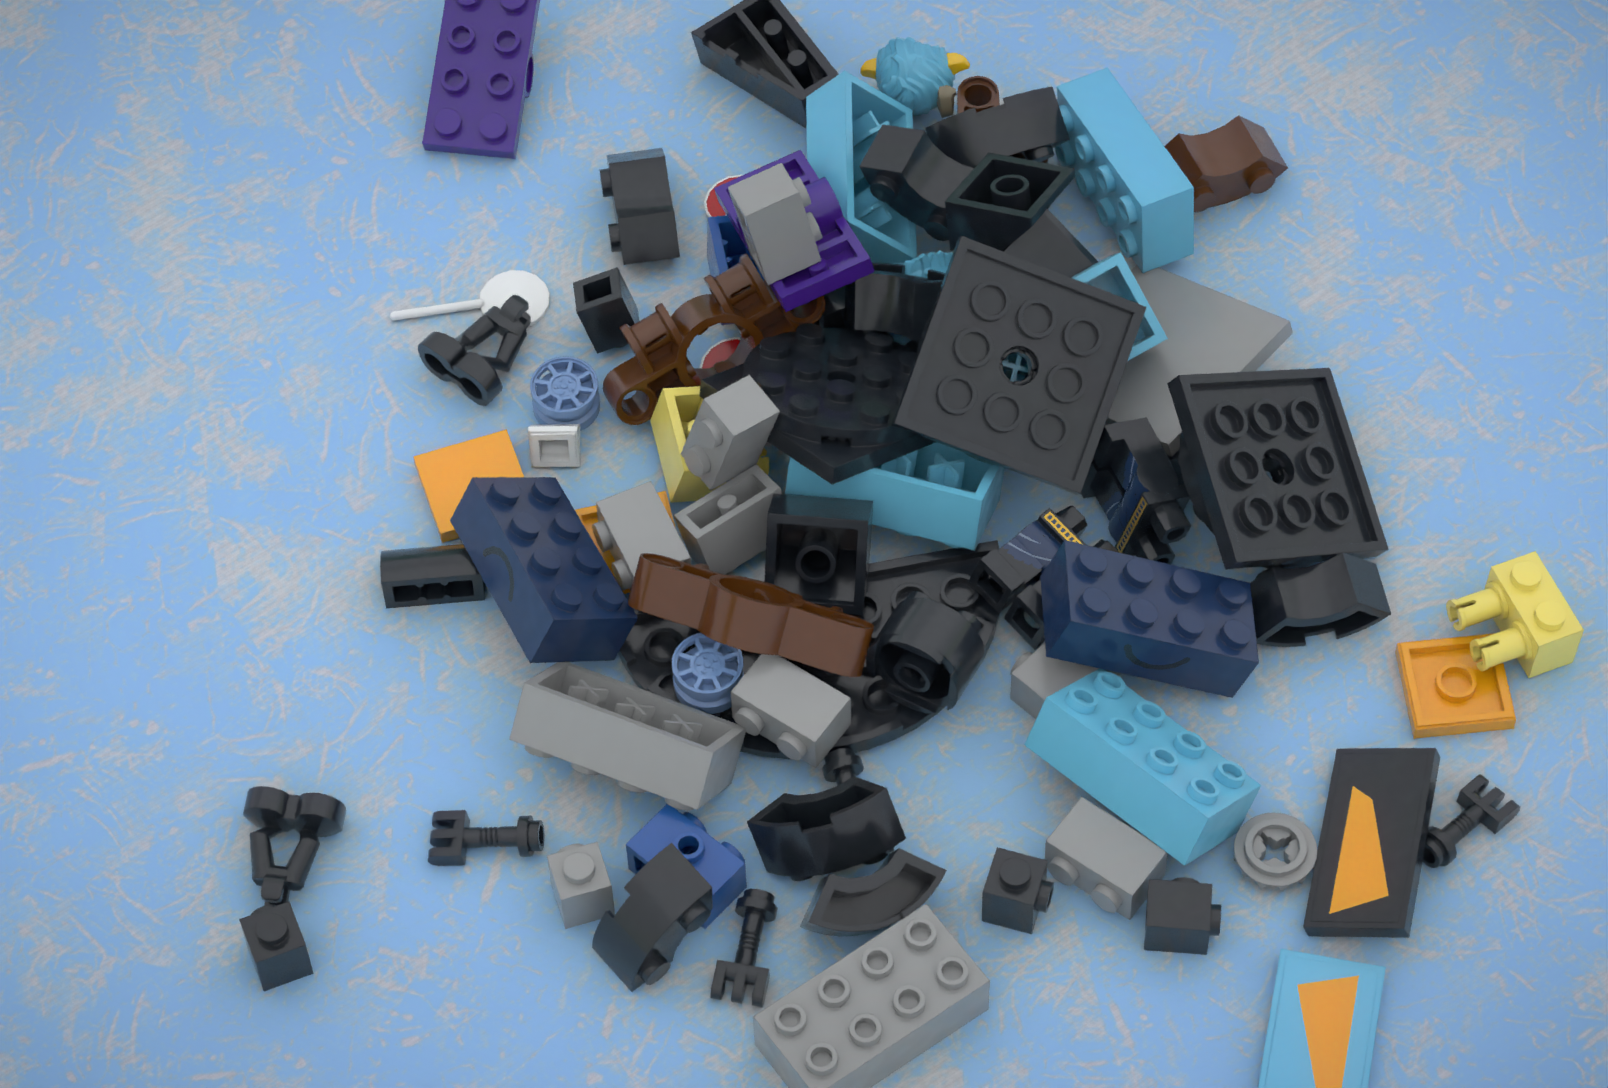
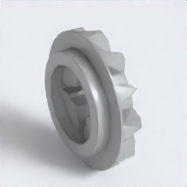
(1275, 831)

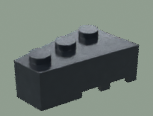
(765, 54)

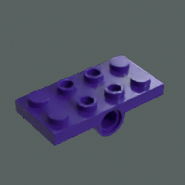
(481, 77)
(839, 249)

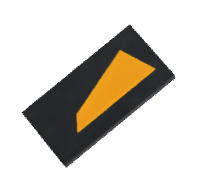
(1372, 843)

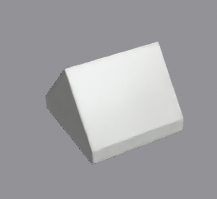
(554, 445)

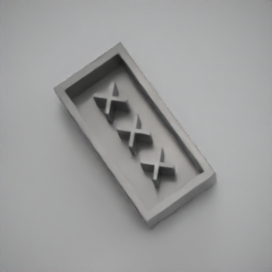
(627, 735)
(874, 1008)

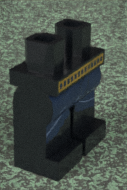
(1138, 491)
(1020, 565)

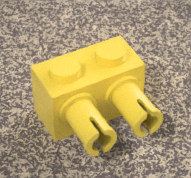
(671, 427)
(1528, 611)

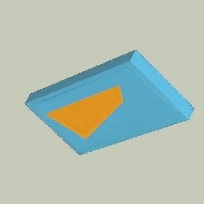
(1321, 1022)

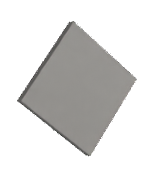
(1204, 336)

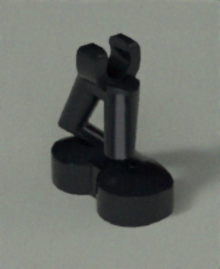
(472, 372)
(279, 812)

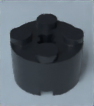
(926, 653)

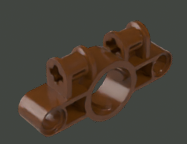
(663, 340)
(751, 614)

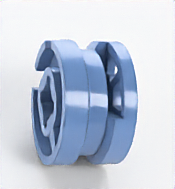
(565, 393)
(706, 673)

